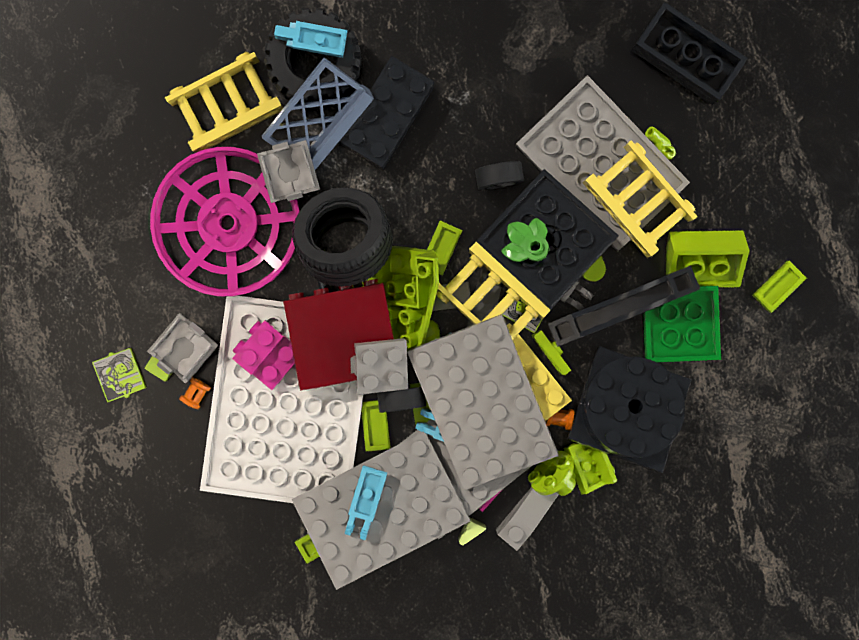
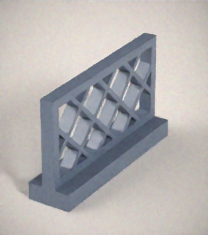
(338, 124)

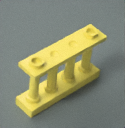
(245, 117)
(630, 222)
(497, 274)

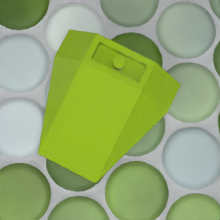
(410, 291)

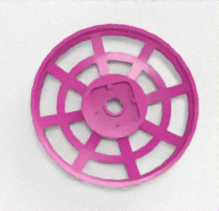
(210, 227)

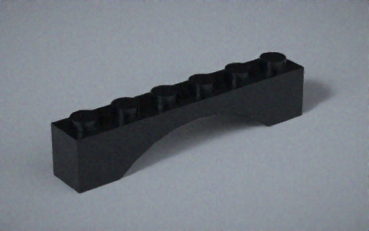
(624, 306)

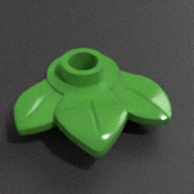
(524, 238)

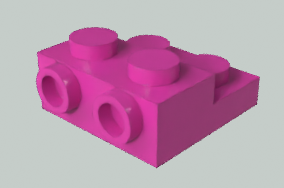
(265, 354)

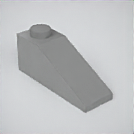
(525, 518)

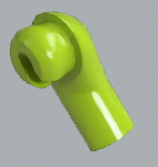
(660, 142)

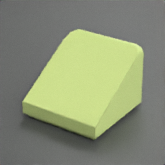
(470, 531)

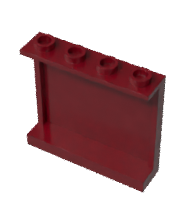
(328, 326)

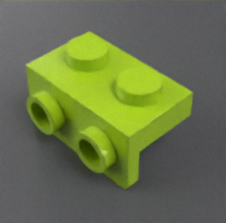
(590, 467)

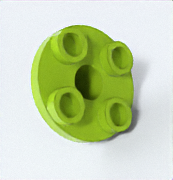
(554, 475)

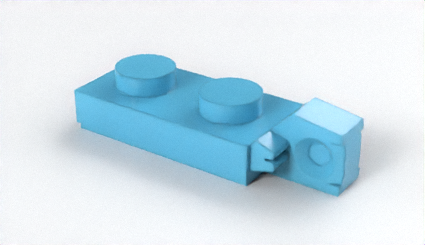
(313, 38)

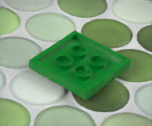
(684, 328)

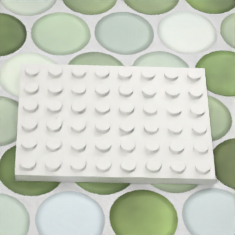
(278, 438)

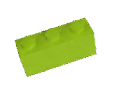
(714, 256)

